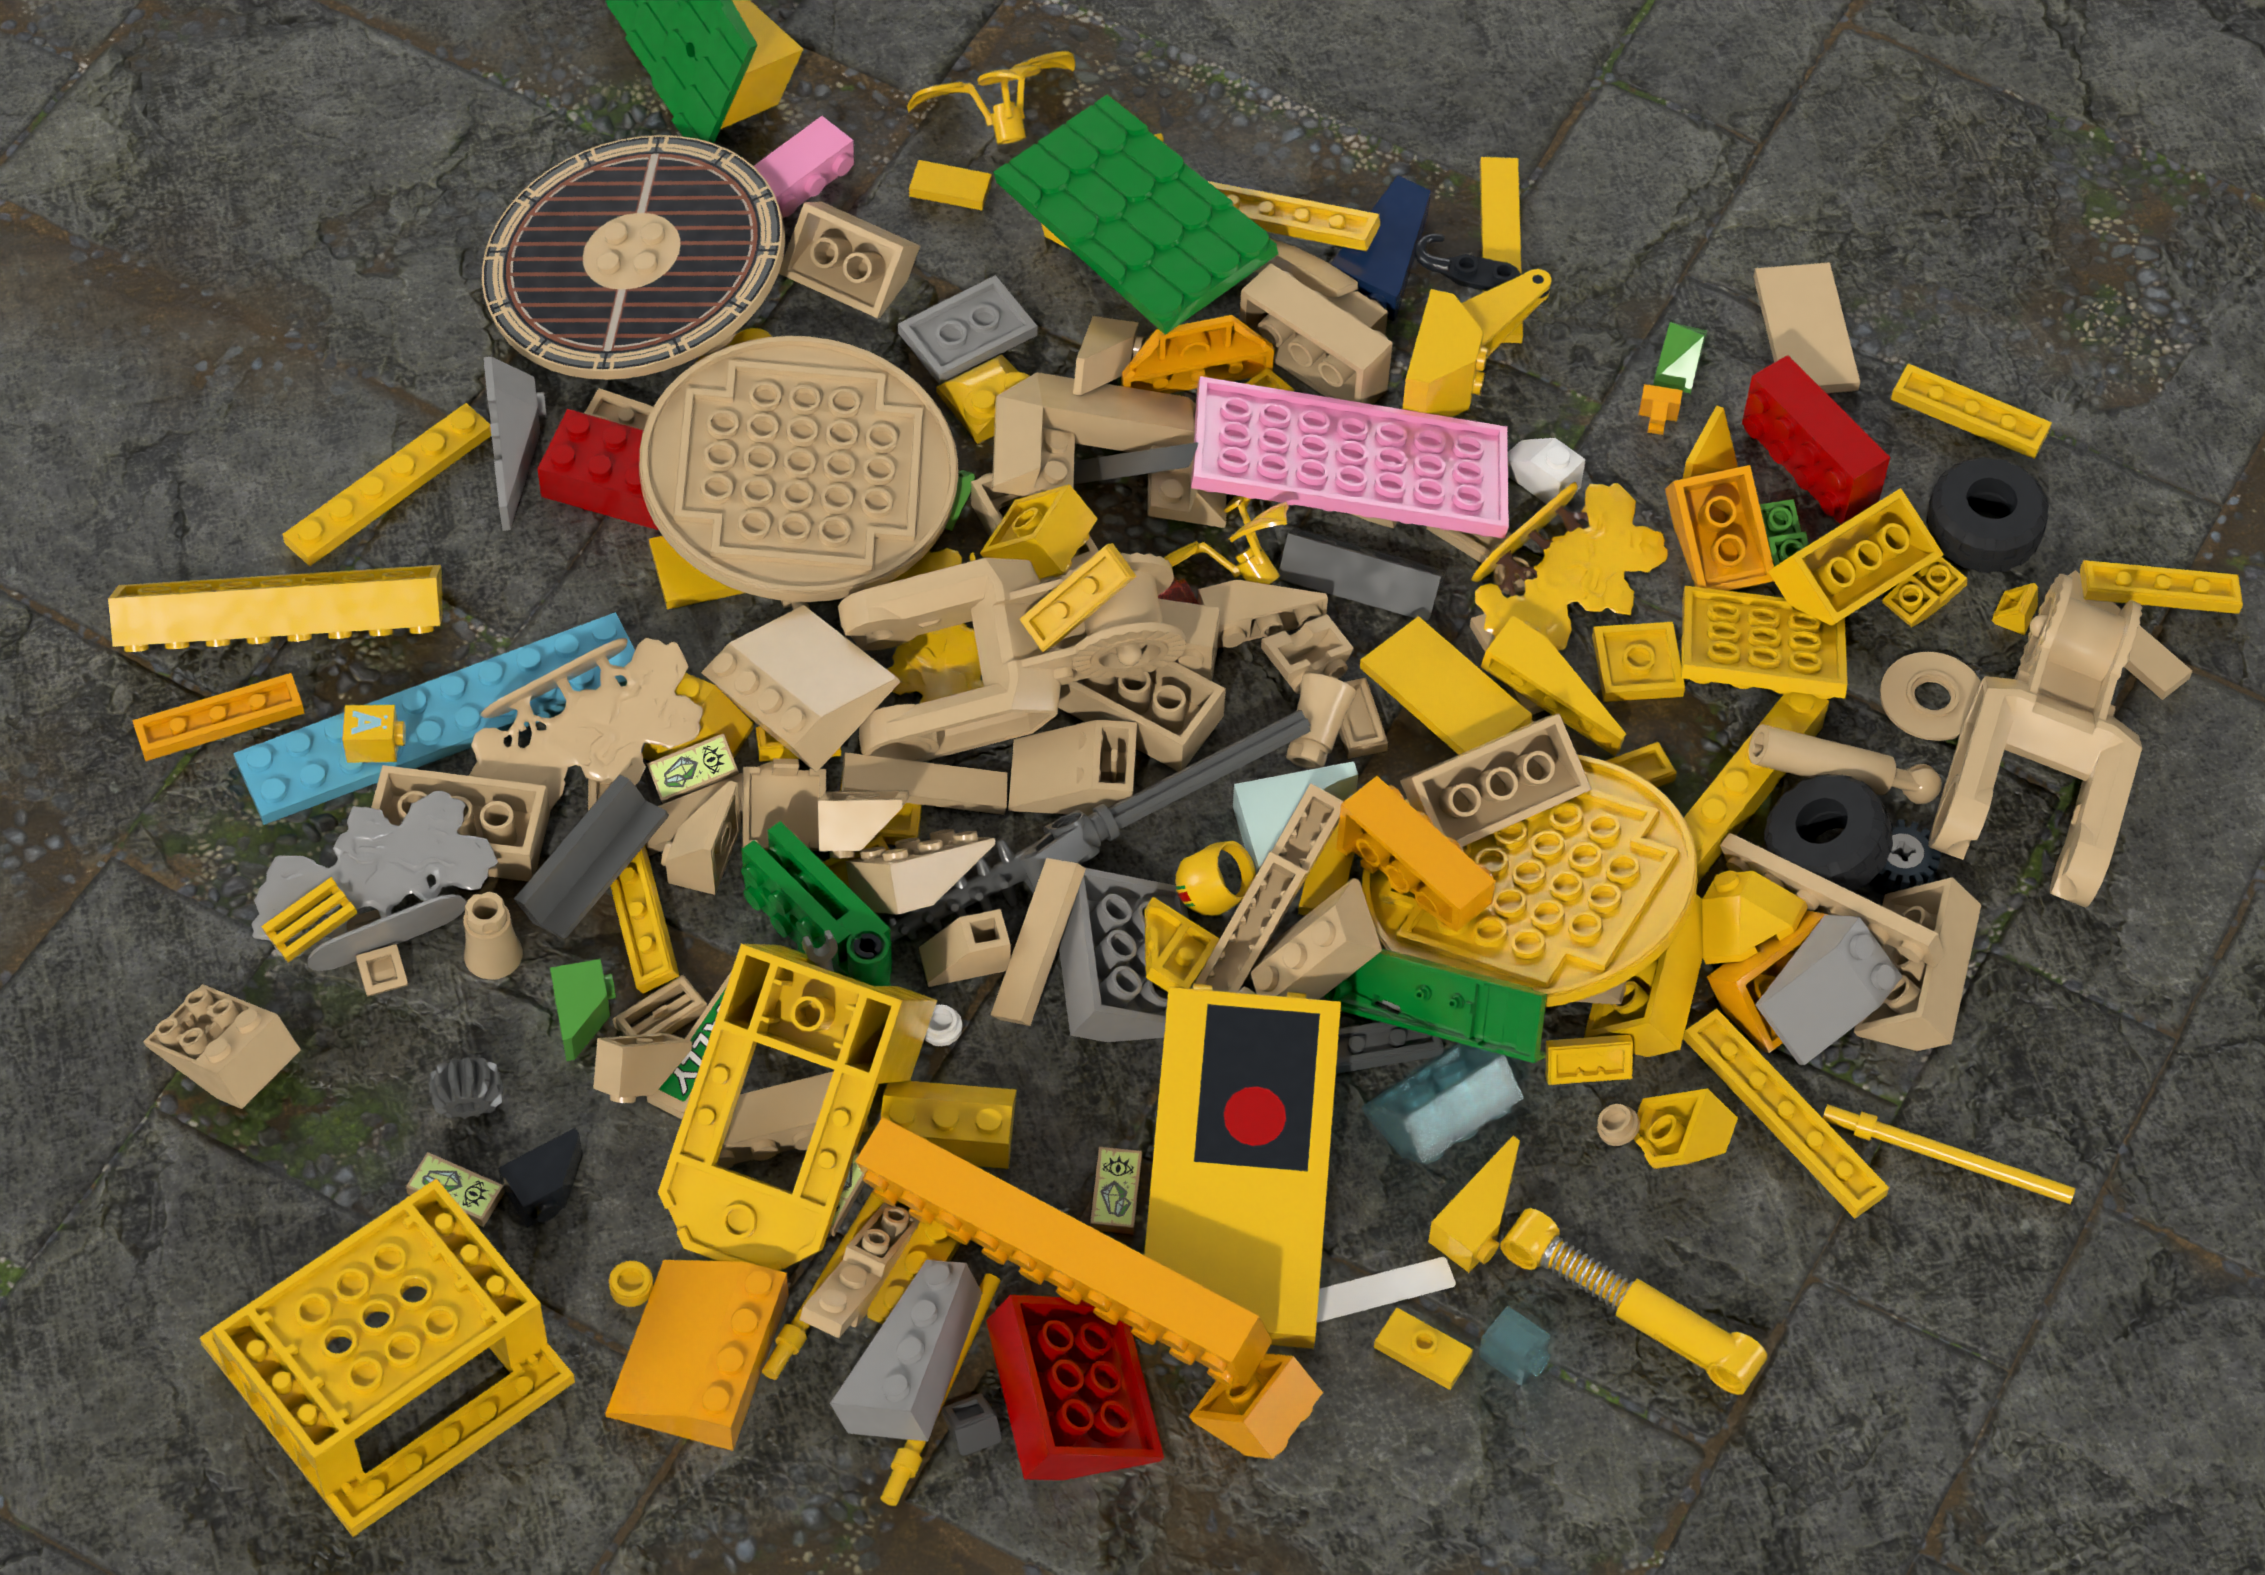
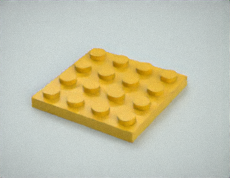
(1760, 644)

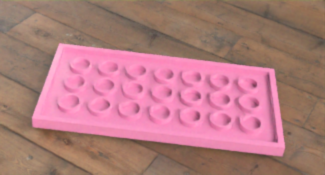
(1351, 457)

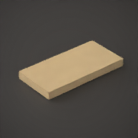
(1808, 323)

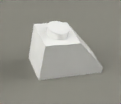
(1545, 467)

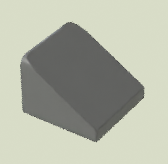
(972, 1424)

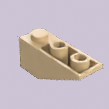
(1259, 609)

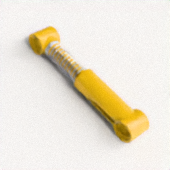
(1728, 1358)

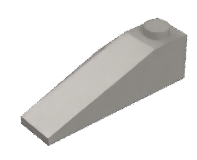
(514, 430)

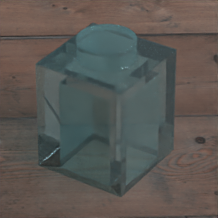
(1515, 1346)

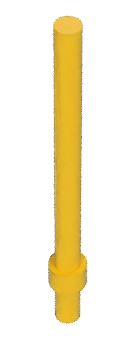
(1867, 1126)
(793, 1335)
(908, 1458)

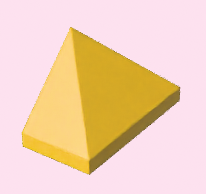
(1713, 448)

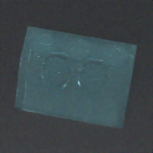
(1444, 1102)

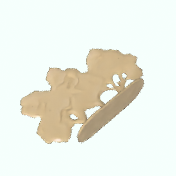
(599, 726)

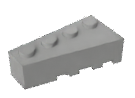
(912, 1357)

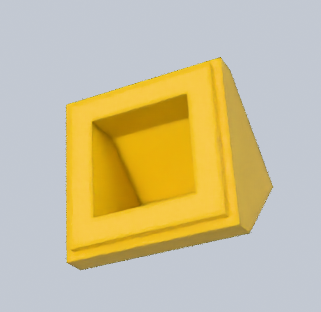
(2017, 608)

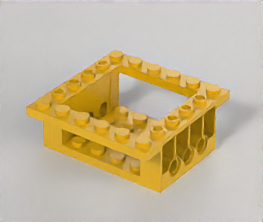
(326, 1399)

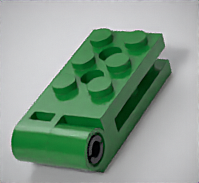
(810, 899)

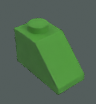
(581, 1002)

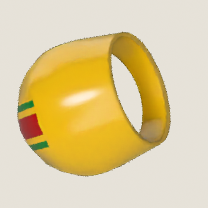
(1202, 883)

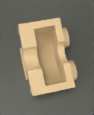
(1313, 649)

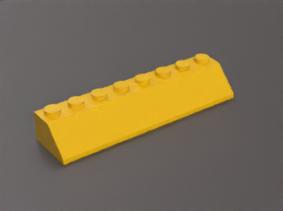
(276, 607)

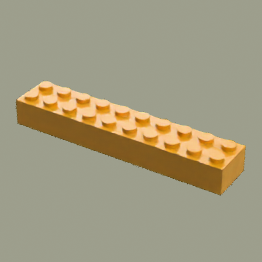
(1065, 1253)

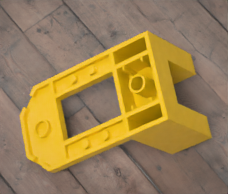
(822, 1017)

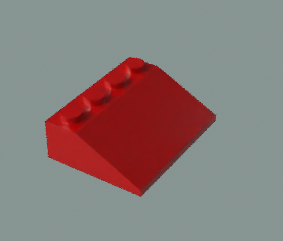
(1071, 1389)

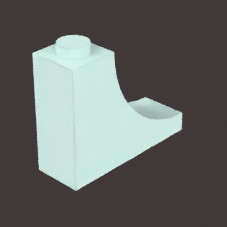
(1268, 803)

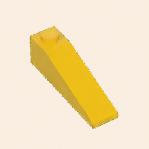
(1540, 673)

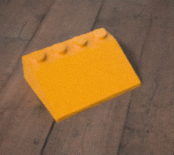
(700, 1349)

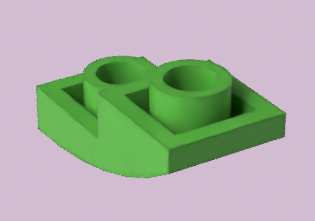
(1783, 529)

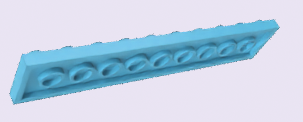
(438, 717)

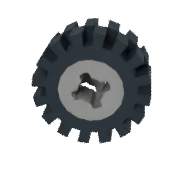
(1920, 864)

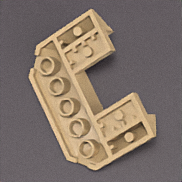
(1044, 420)

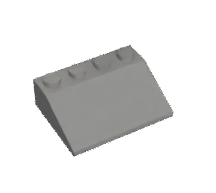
(1106, 959)

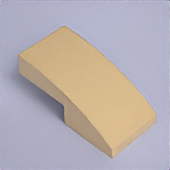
(381, 968)

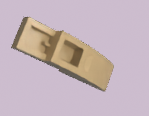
(858, 1278)

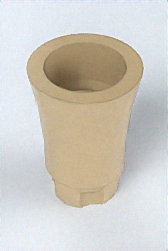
(1324, 704)
(491, 943)

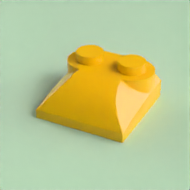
(975, 393)

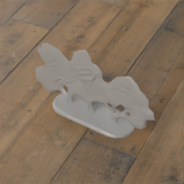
(378, 869)

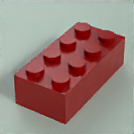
(1814, 440)
(595, 468)

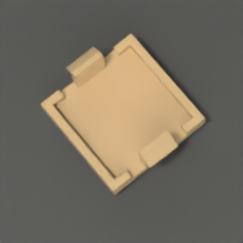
(781, 796)

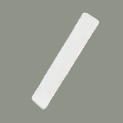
(1384, 1288)

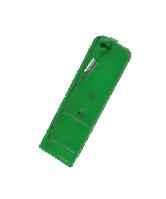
(1447, 1004)

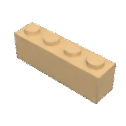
(774, 1120)

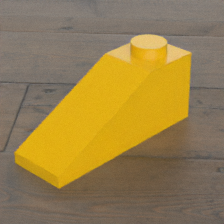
(1472, 1220)

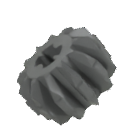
(465, 1087)

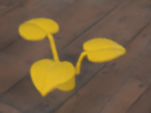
(1006, 116)
(1253, 561)

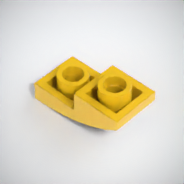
(1925, 592)

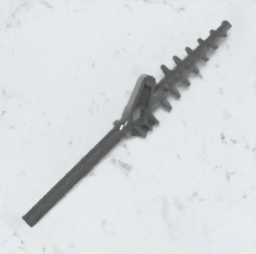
(1079, 836)

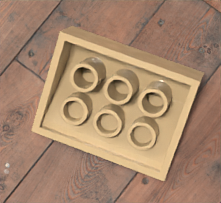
(801, 683)

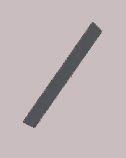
(1134, 463)

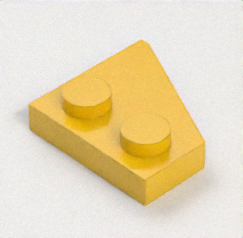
(1174, 947)

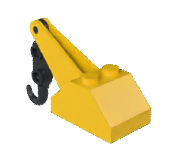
(1461, 336)

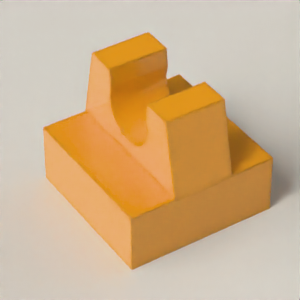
(1659, 405)

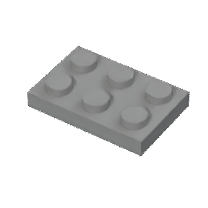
(967, 329)

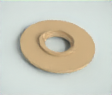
(1903, 709)

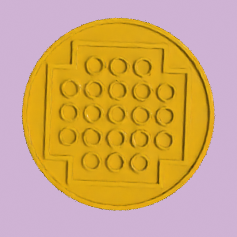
(1576, 897)

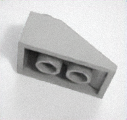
(1828, 986)

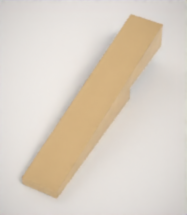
(1272, 891)

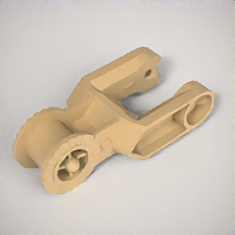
(1017, 677)
(2060, 718)

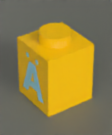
(372, 733)

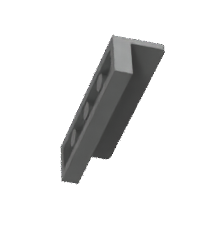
(1360, 573)
(590, 858)

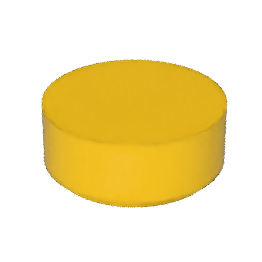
(630, 1283)

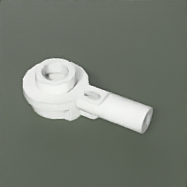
(944, 1026)

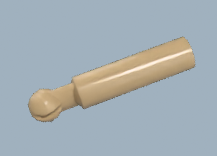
(1815, 756)

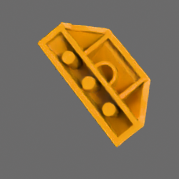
(1206, 348)

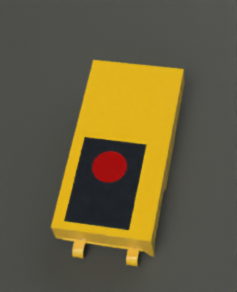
(1246, 1150)

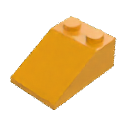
(1721, 529)

